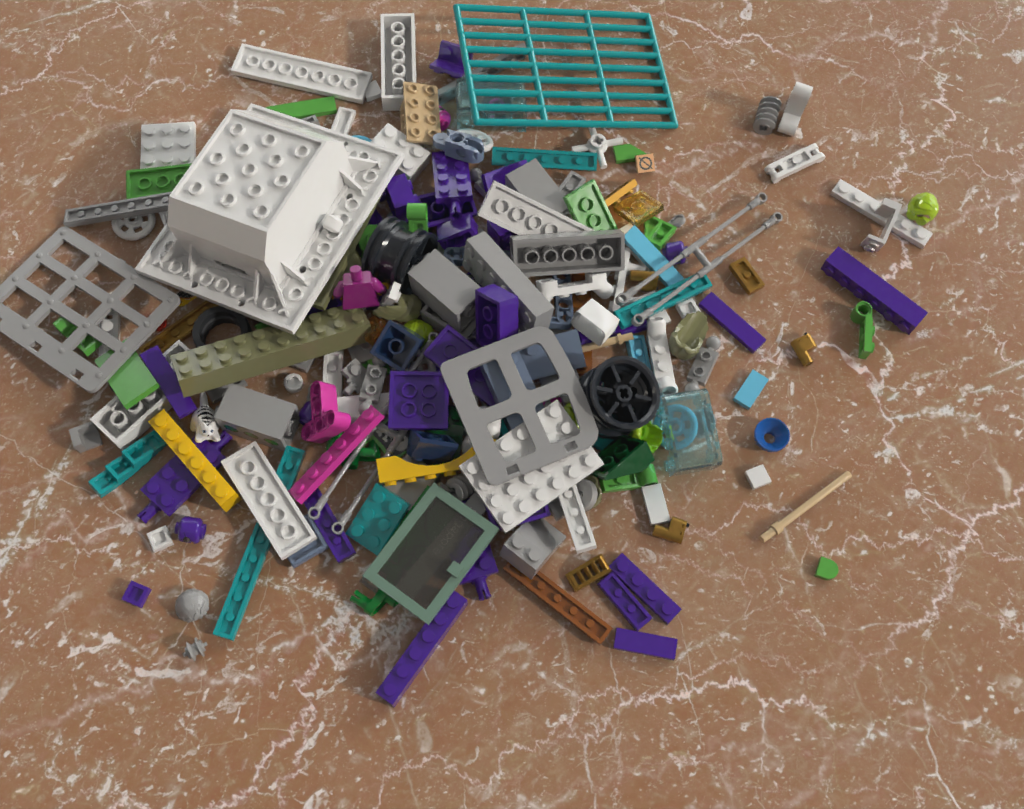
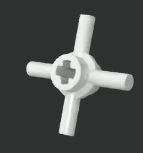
(599, 145)

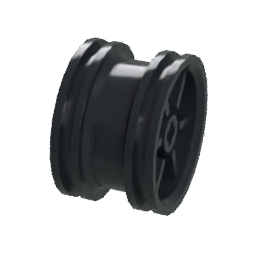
(395, 250)
(626, 386)

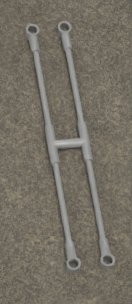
(694, 248)
(397, 438)

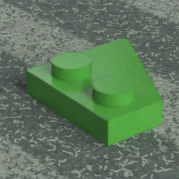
(658, 232)

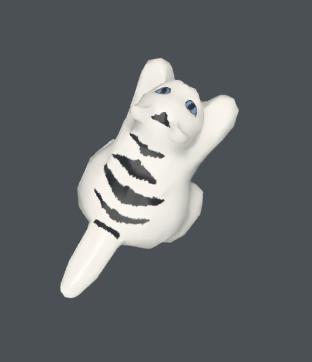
(204, 422)

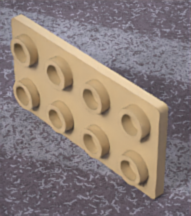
(420, 113)

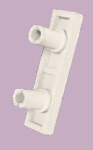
(620, 276)

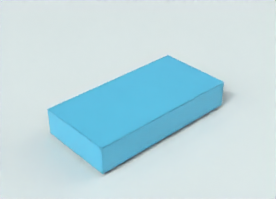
(750, 389)

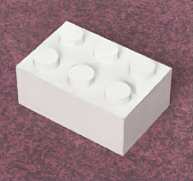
(415, 156)

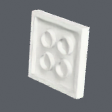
(167, 144)

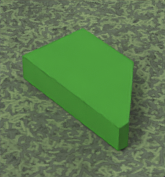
(626, 153)

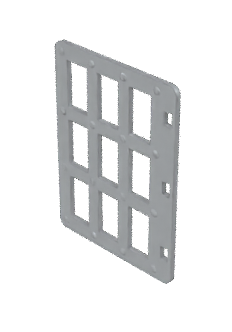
(61, 355)

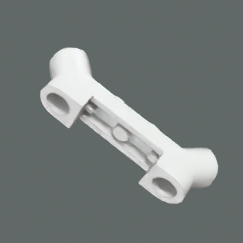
(593, 281)
(660, 355)

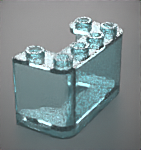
(464, 115)
(689, 432)

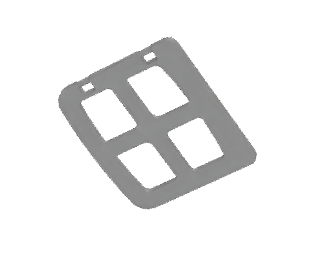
(521, 402)

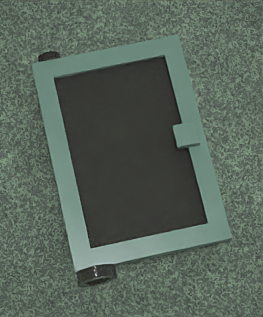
(430, 553)

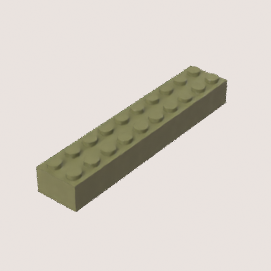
(268, 350)

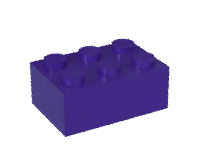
(495, 314)

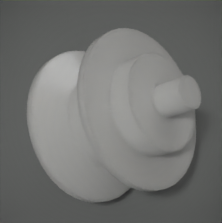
(195, 649)

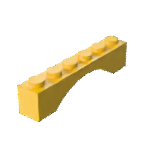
(195, 460)
(396, 469)

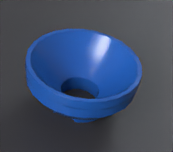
(777, 429)

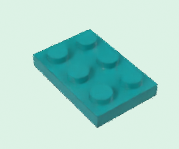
(378, 519)

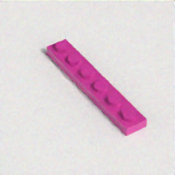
(336, 454)

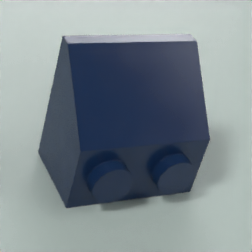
(397, 346)
(430, 446)

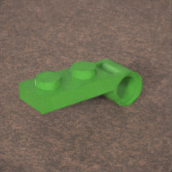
(417, 216)
(866, 330)
(87, 346)
(630, 482)

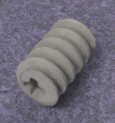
(767, 115)
(460, 487)

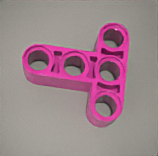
(326, 418)

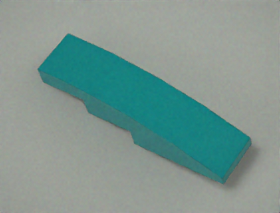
(129, 463)

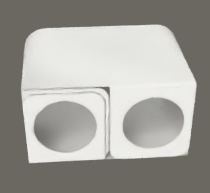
(595, 322)

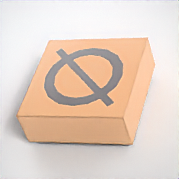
(644, 163)

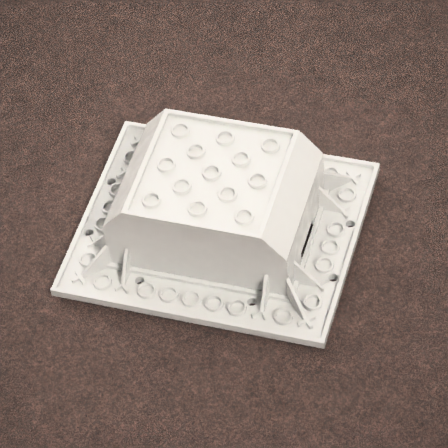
(260, 207)

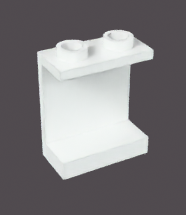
(888, 209)

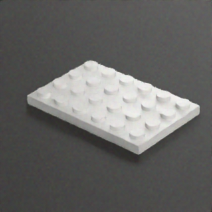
(527, 494)

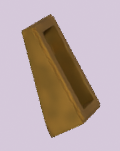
(591, 579)

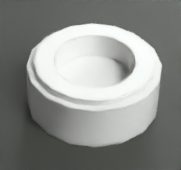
(293, 383)

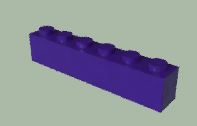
(874, 290)
(421, 650)

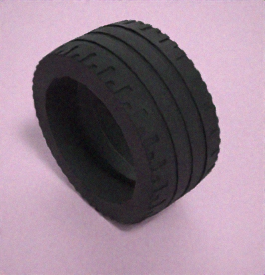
(213, 317)

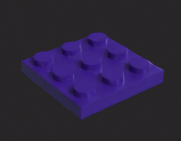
(418, 401)

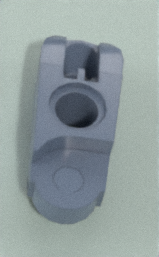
(460, 146)

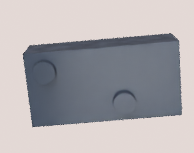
(539, 363)
(500, 389)

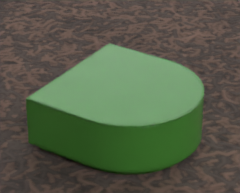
(826, 569)

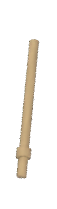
(778, 527)

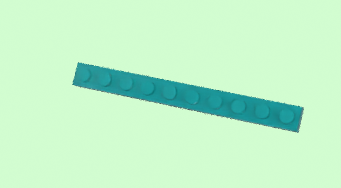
(254, 556)

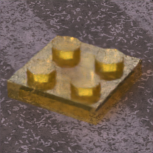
(638, 208)

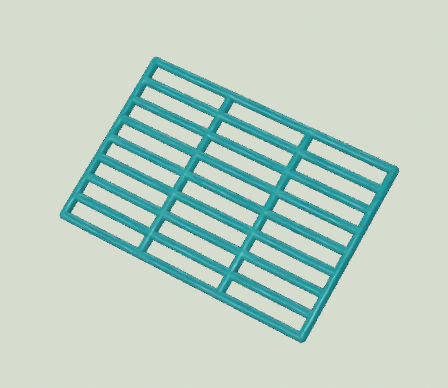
(537, 80)

